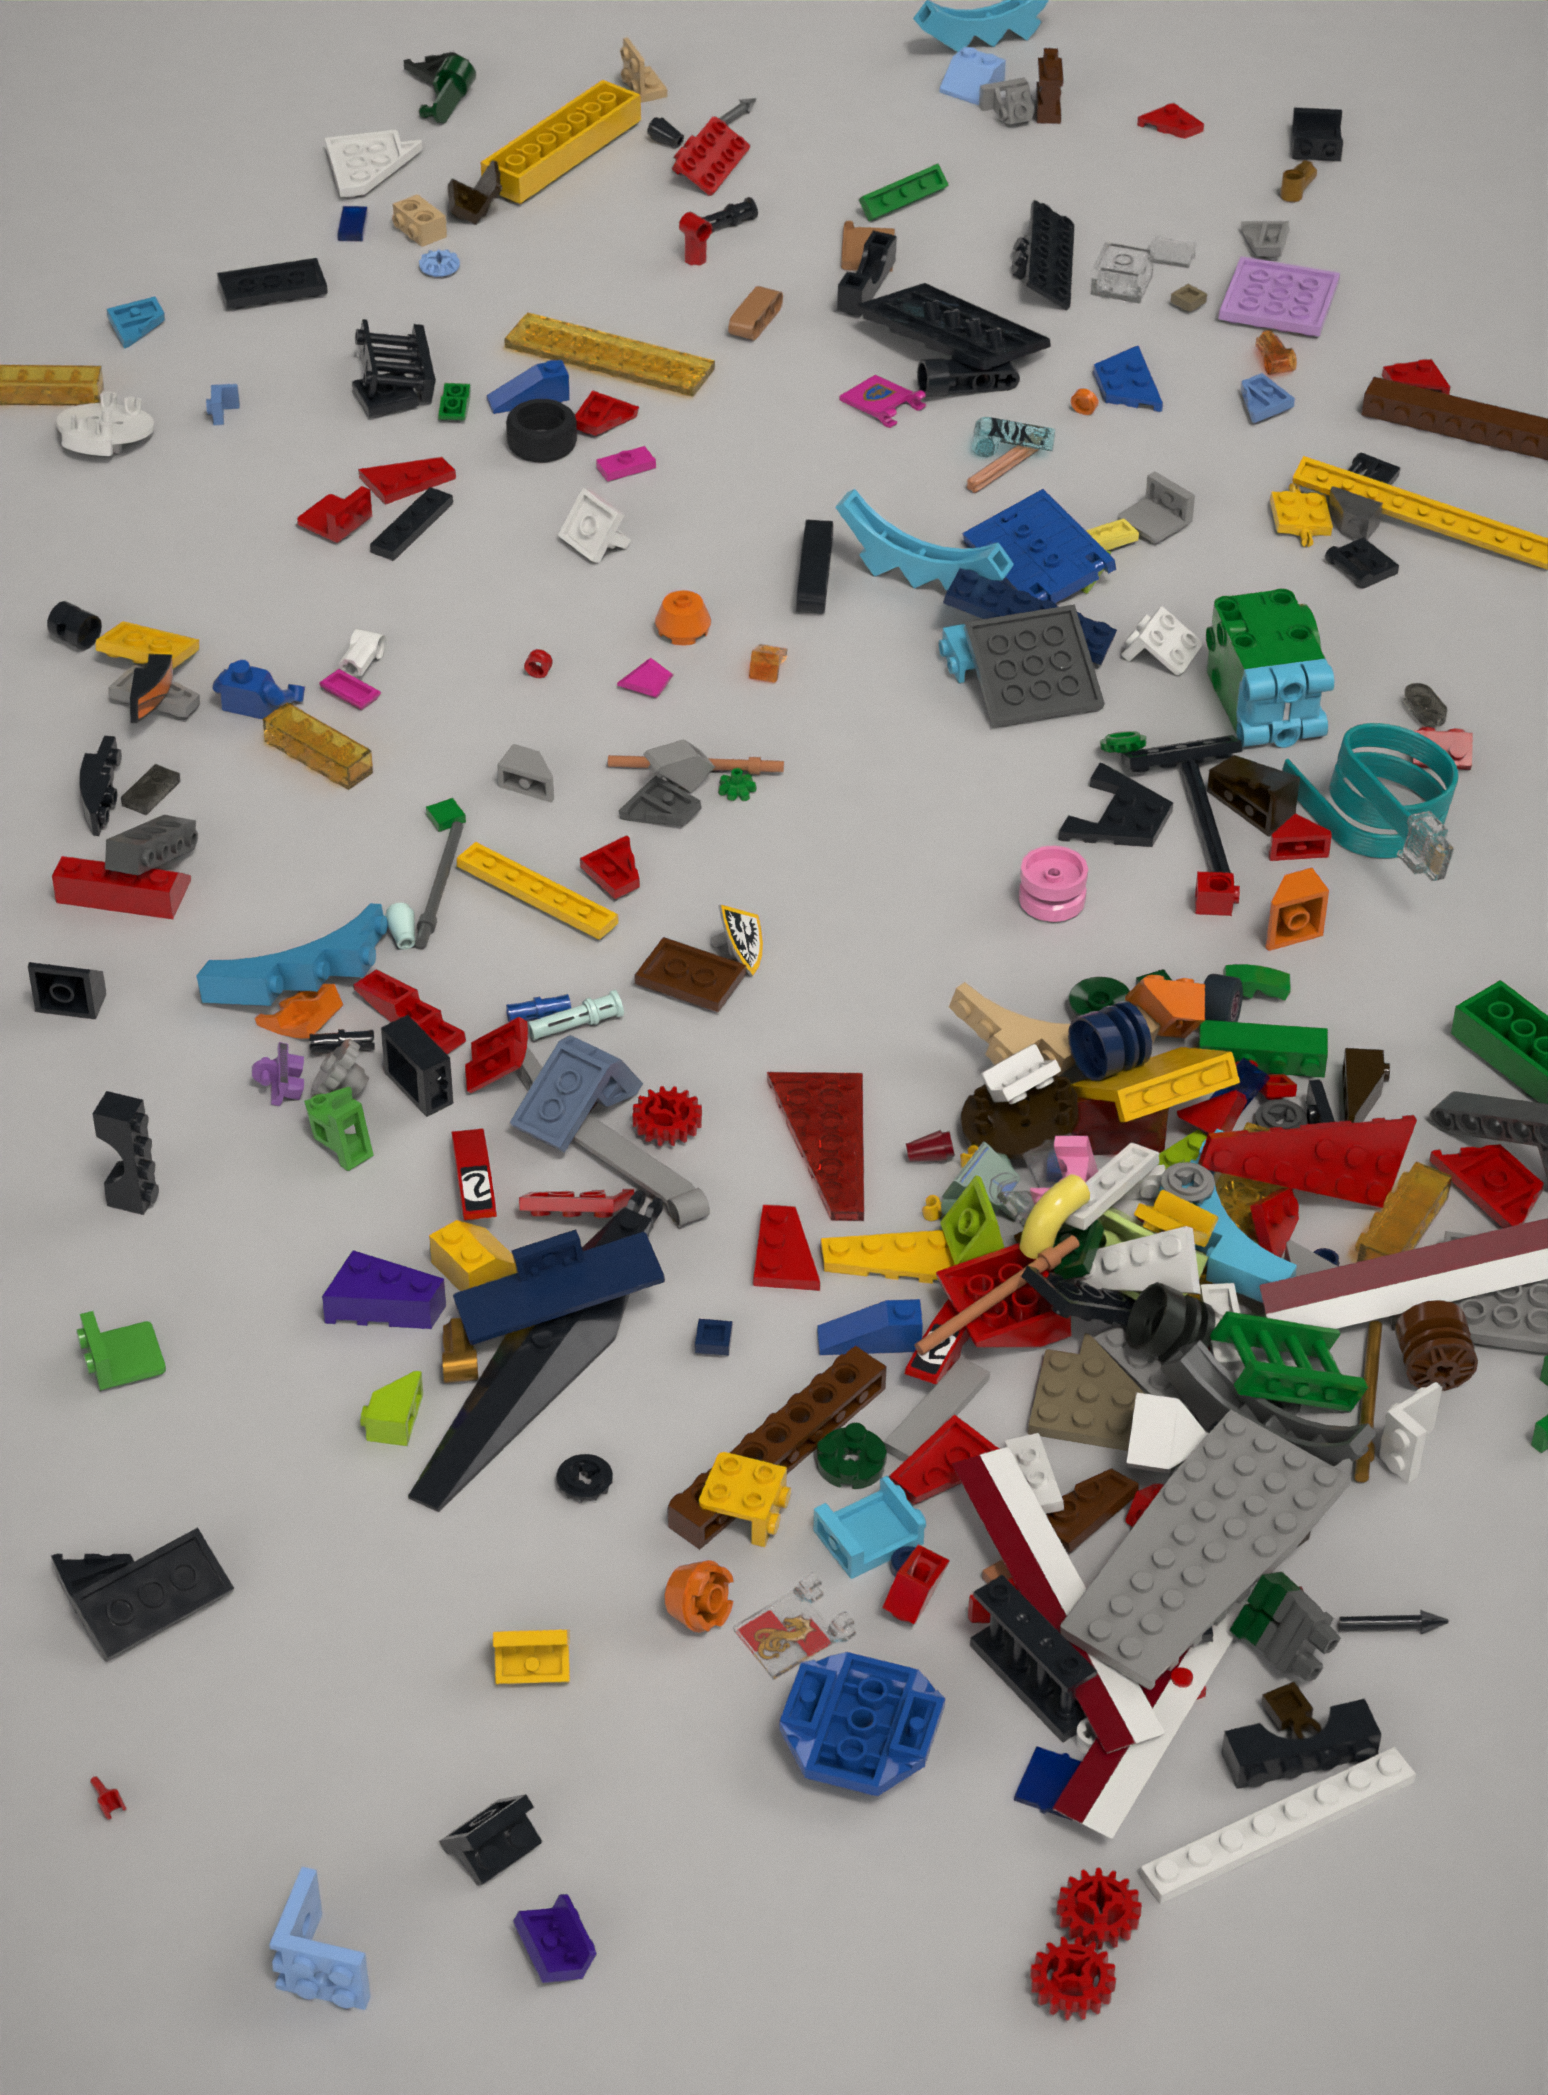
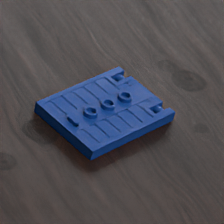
(1046, 546)

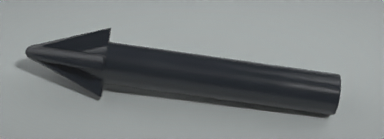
(1425, 1621)

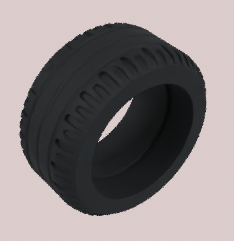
(541, 445)

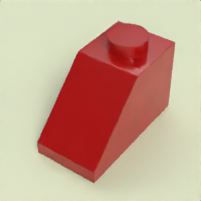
(915, 1584)

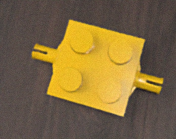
(1301, 514)

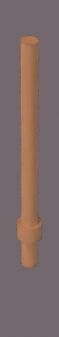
(753, 765)
(1046, 1260)

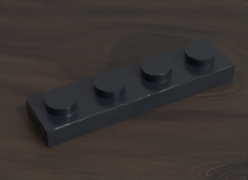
(411, 524)
(1169, 755)

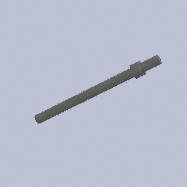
(428, 921)

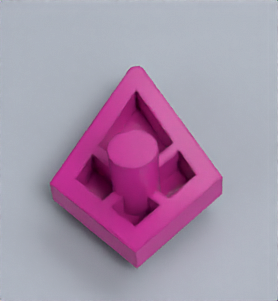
(648, 678)

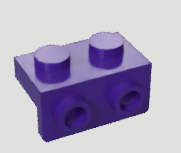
(556, 1941)

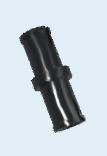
(330, 1041)

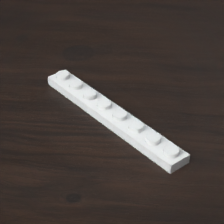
(1277, 1825)

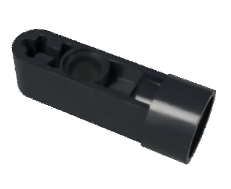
(948, 376)

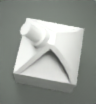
(1162, 1434)

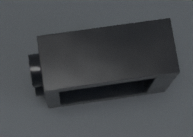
(416, 1065)

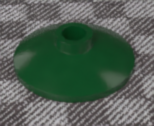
(1095, 994)

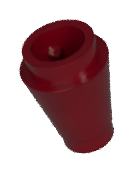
(931, 1147)

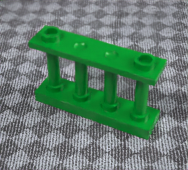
(1284, 1382)

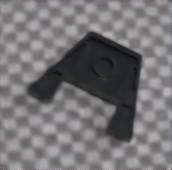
(1131, 818)

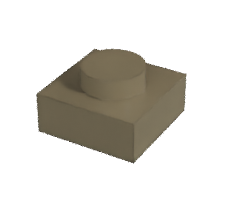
(1188, 297)

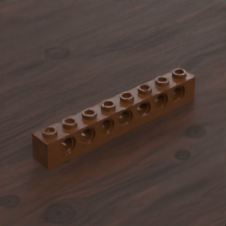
(788, 1435)

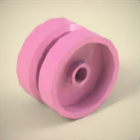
(1053, 883)

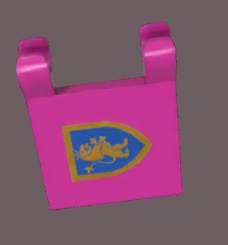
(880, 398)

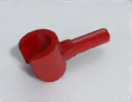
(108, 1799)

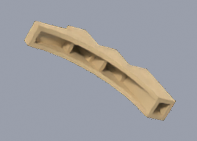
(1012, 1032)

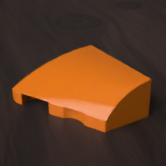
(303, 1012)

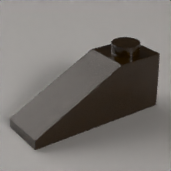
(1362, 1081)

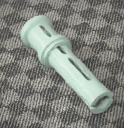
(592, 1015)

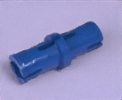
(538, 1007)

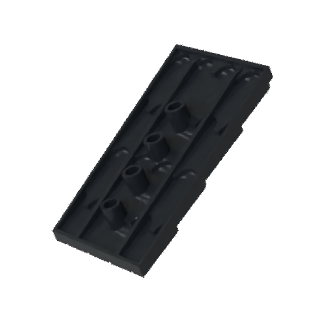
(953, 326)

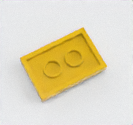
(139, 641)

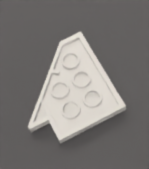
(367, 159)

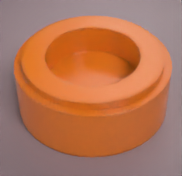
(1084, 401)

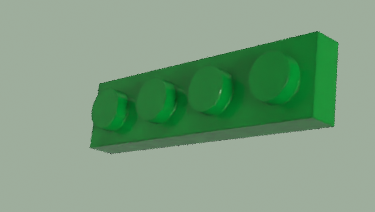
(903, 192)

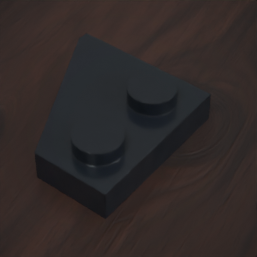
(81, 1573)

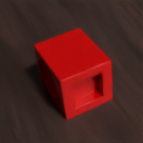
(1215, 893)

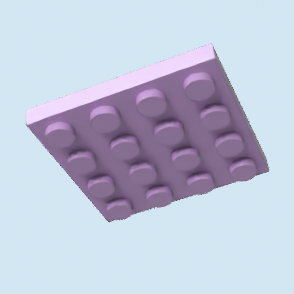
(1279, 296)

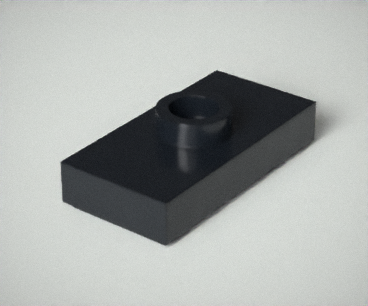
(1317, 1104)

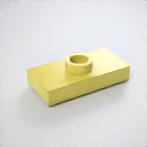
(1114, 534)

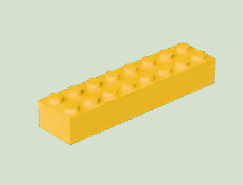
(564, 139)

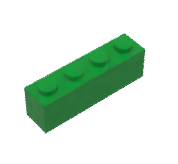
(1273, 1047)

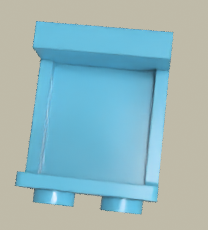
(956, 650)
(870, 1529)

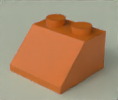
(1297, 909)

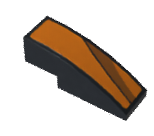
(150, 686)

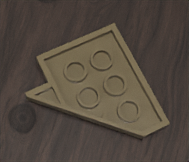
(1084, 1398)

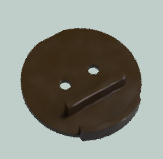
(1049, 1112)

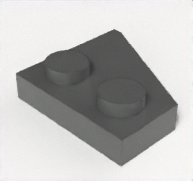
(660, 804)

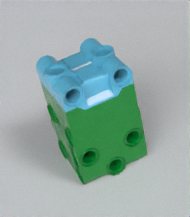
(1268, 667)

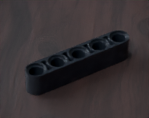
(814, 566)

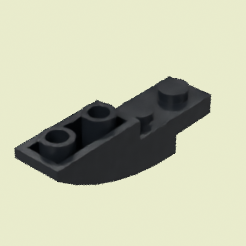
(97, 783)

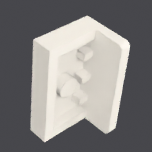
(1018, 1074)

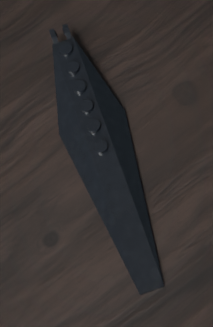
(527, 1375)

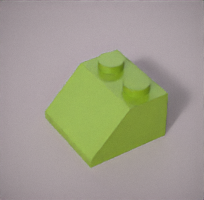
(971, 1224)

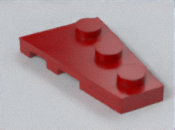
(783, 1251)
(930, 1466)

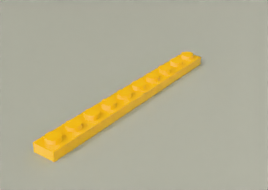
(1427, 512)

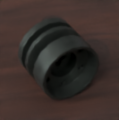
(1168, 1320)

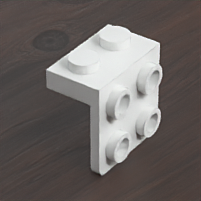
(1164, 639)
(1407, 1430)

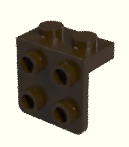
(474, 202)

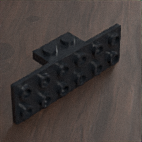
(1046, 255)

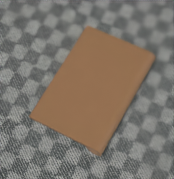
(853, 244)

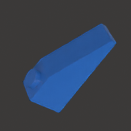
(540, 381)
(880, 1328)

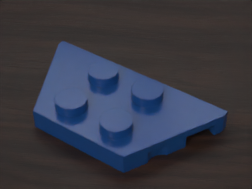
(1127, 380)

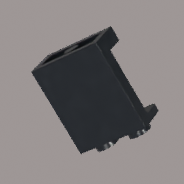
(1316, 134)

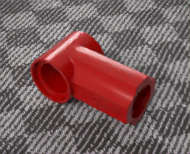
(696, 235)

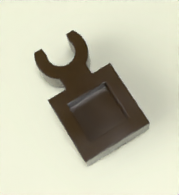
(1291, 1709)

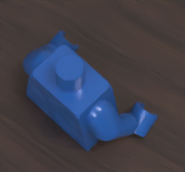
(252, 690)

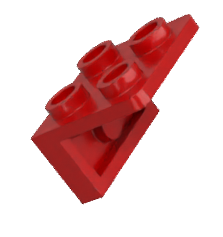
(337, 516)

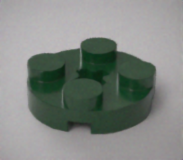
(856, 1441)

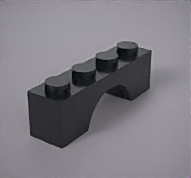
(875, 264)
(124, 1126)
(1261, 1757)

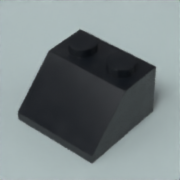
(67, 990)

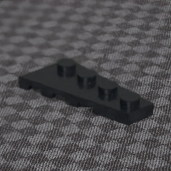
(1080, 1299)

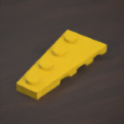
(890, 1254)

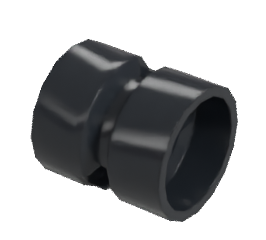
(74, 625)

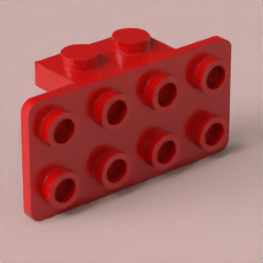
(710, 155)

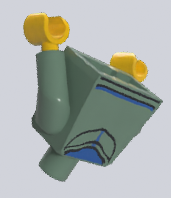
(981, 1161)

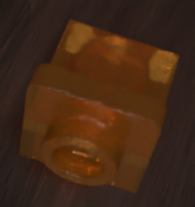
(766, 662)

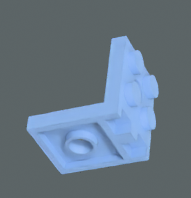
(311, 1966)

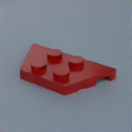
(1492, 1181)

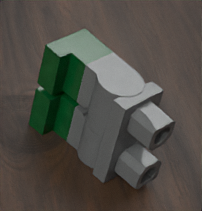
(1286, 1626)

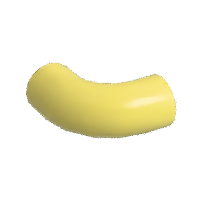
(1050, 1214)

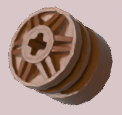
(1436, 1345)

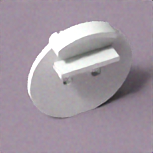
(104, 425)

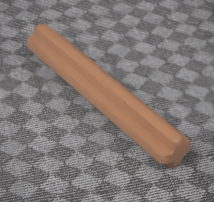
(998, 467)

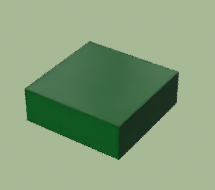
(445, 813)

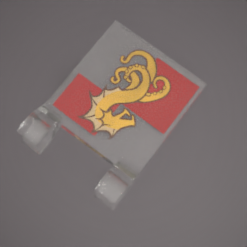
(792, 1629)

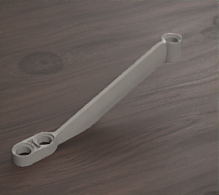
(681, 1197)

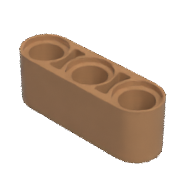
(755, 312)

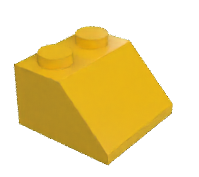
(469, 1255)

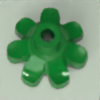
(736, 785)

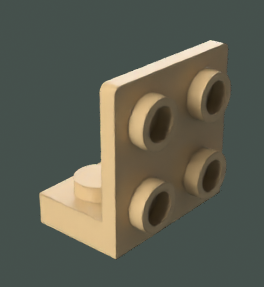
(638, 77)

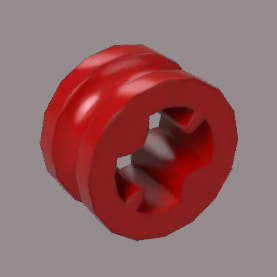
(538, 656)

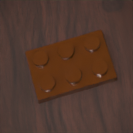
(690, 974)

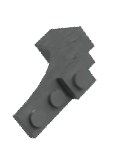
(1211, 1395)

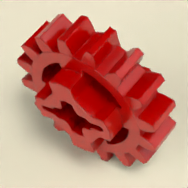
(664, 1115)
(1080, 1912)
(1073, 1978)

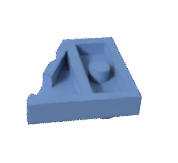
(1264, 397)

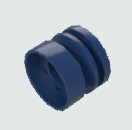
(1110, 1040)

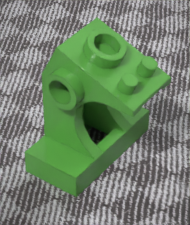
(330, 1116)

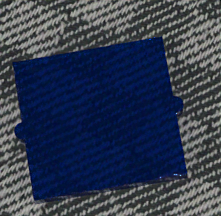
(1046, 1780)

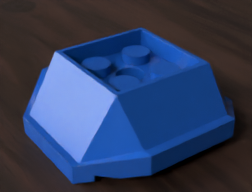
(852, 1692)

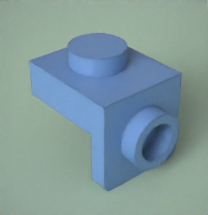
(222, 397)

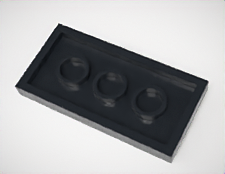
(272, 283)
(151, 1594)

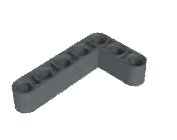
(1494, 1119)

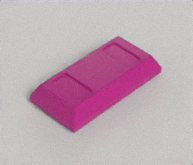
(350, 689)

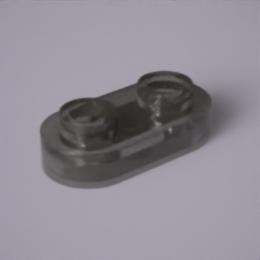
(1425, 705)

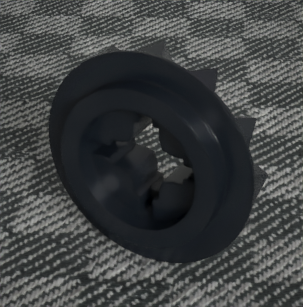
(592, 1468)

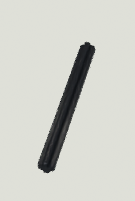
(1205, 817)

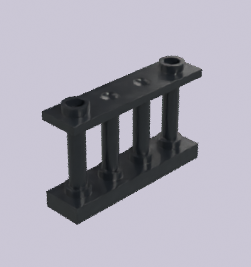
(417, 353)
(1032, 1657)

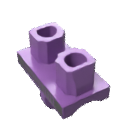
(280, 1073)

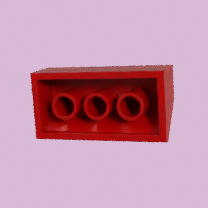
(92, 886)

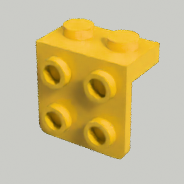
(748, 1492)

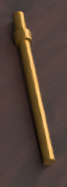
(1369, 1398)

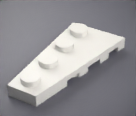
(1140, 1262)

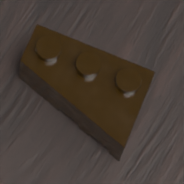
(1255, 792)

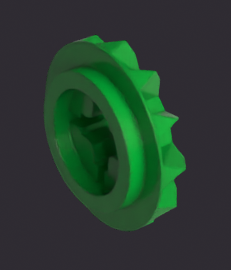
(1123, 742)

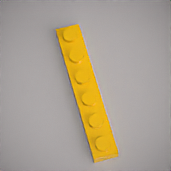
(537, 890)

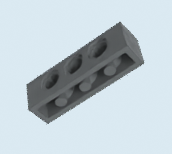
(150, 844)

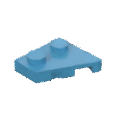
(135, 319)

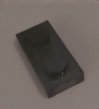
(150, 789)

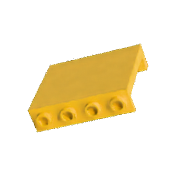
(1163, 1081)

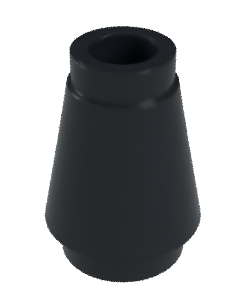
(664, 132)

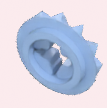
(430, 266)

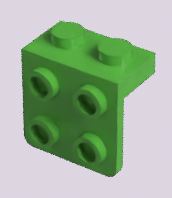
(120, 1353)

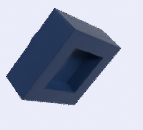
(713, 1337)

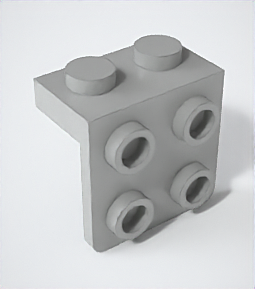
(1163, 509)

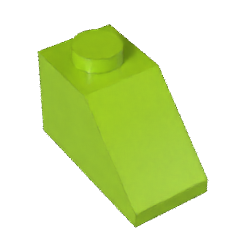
(393, 1410)

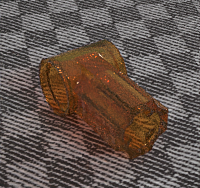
(1276, 357)

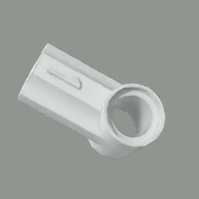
(363, 649)

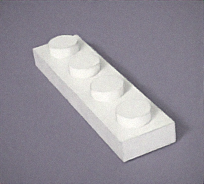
(1113, 1182)

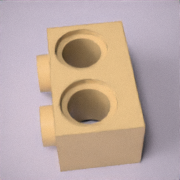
(419, 220)

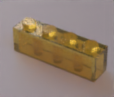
(50, 384)
(317, 746)
(1405, 1213)

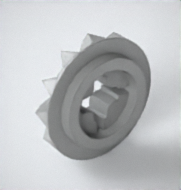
(1185, 1173)

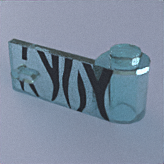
(991, 431)

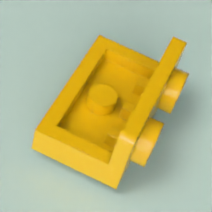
(1174, 1212)

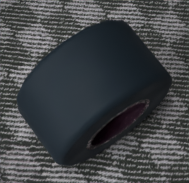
(1223, 998)

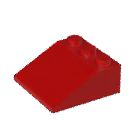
(1018, 1319)

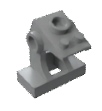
(1015, 106)

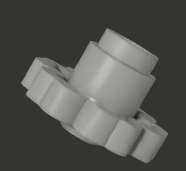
(341, 1071)

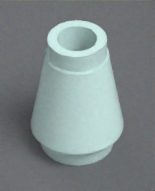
(401, 924)

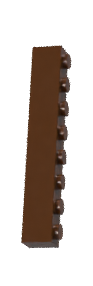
(1457, 417)

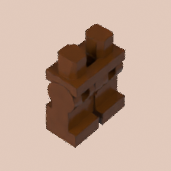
(1049, 87)

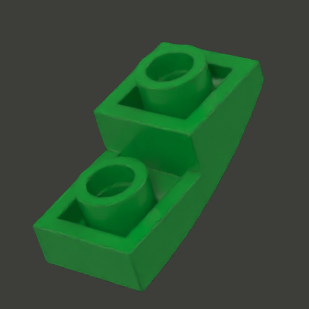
(455, 401)
(1255, 977)

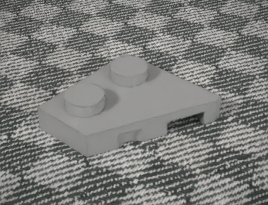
(1266, 237)

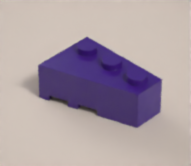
(383, 1292)

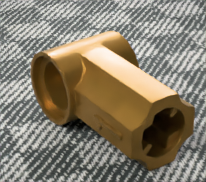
(1296, 180)
(459, 1355)

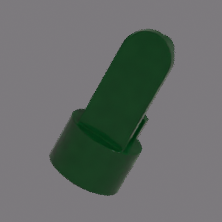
(450, 85)

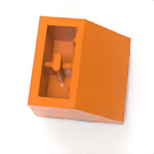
(1172, 1004)

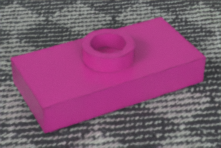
(626, 463)

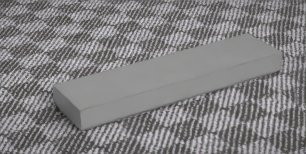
(937, 1407)

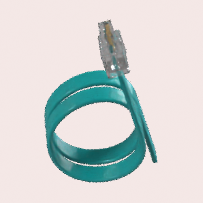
(1420, 826)

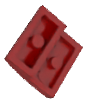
(497, 1054)

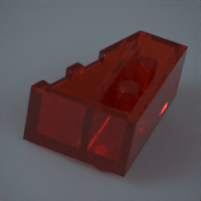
(1109, 1136)

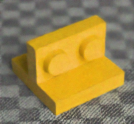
(532, 1656)

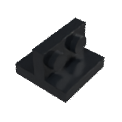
(494, 1838)

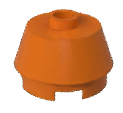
(683, 617)
(699, 1595)

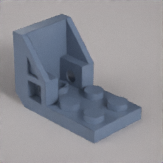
(569, 1087)

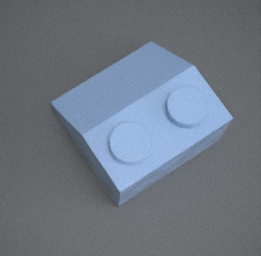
(969, 71)

